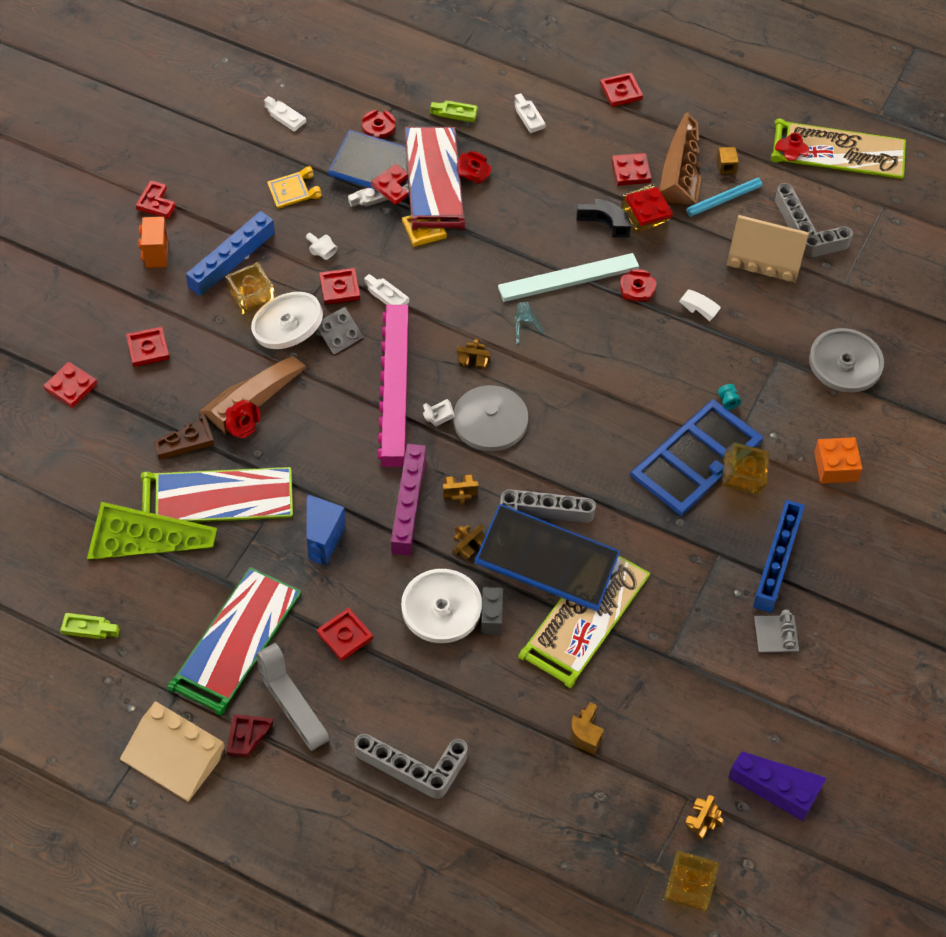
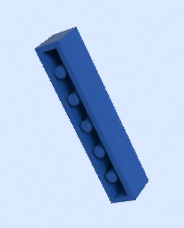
(230, 253)
(778, 556)

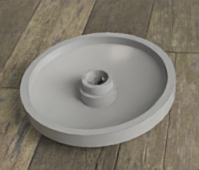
(846, 360)
(490, 418)

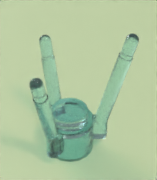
(524, 313)

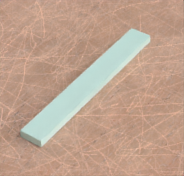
(567, 277)

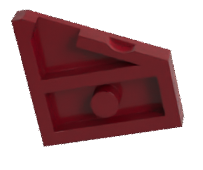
(246, 734)

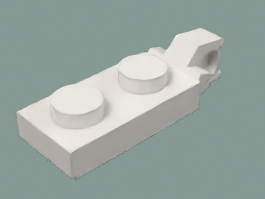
(284, 114)
(529, 114)
(366, 197)
(385, 291)

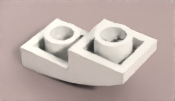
(696, 301)

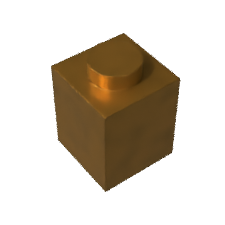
(727, 160)

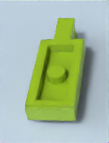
(454, 110)
(88, 626)

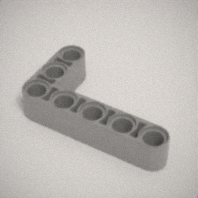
(795, 216)
(557, 502)
(274, 676)
(412, 766)

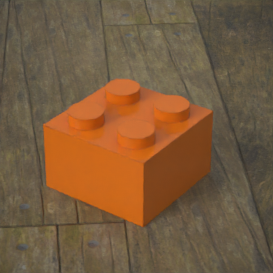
(153, 242)
(838, 460)

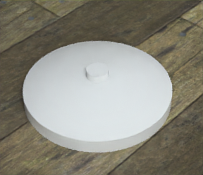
(287, 320)
(441, 605)

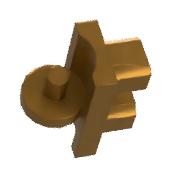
(474, 351)
(460, 491)
(463, 547)
(707, 819)

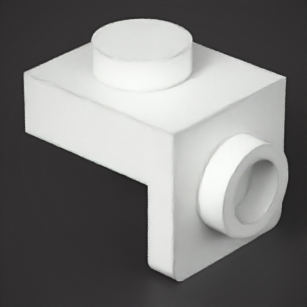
(438, 413)

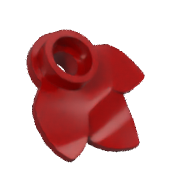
(792, 147)

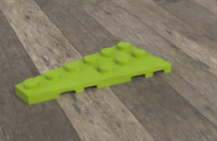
(135, 532)

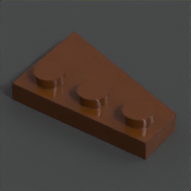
(191, 438)

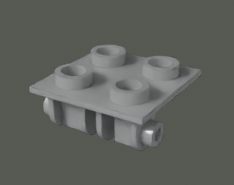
(339, 331)
(776, 633)

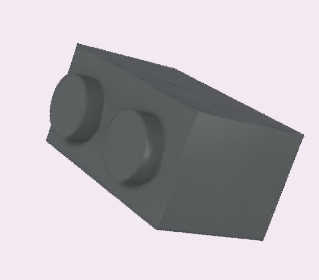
(492, 611)

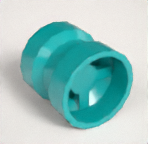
(730, 398)

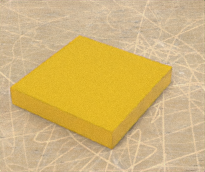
(423, 235)

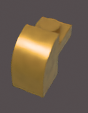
(583, 732)

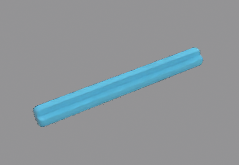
(724, 197)

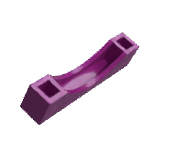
(407, 501)

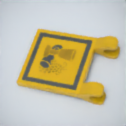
(292, 188)

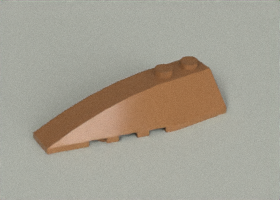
(680, 173)
(254, 389)

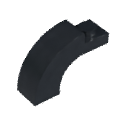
(606, 213)

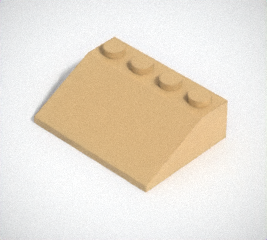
(767, 248)
(172, 751)

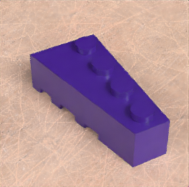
(778, 783)

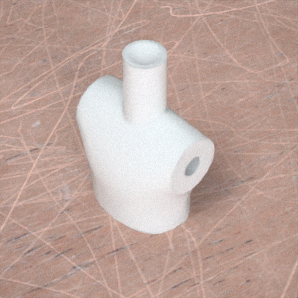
(322, 247)

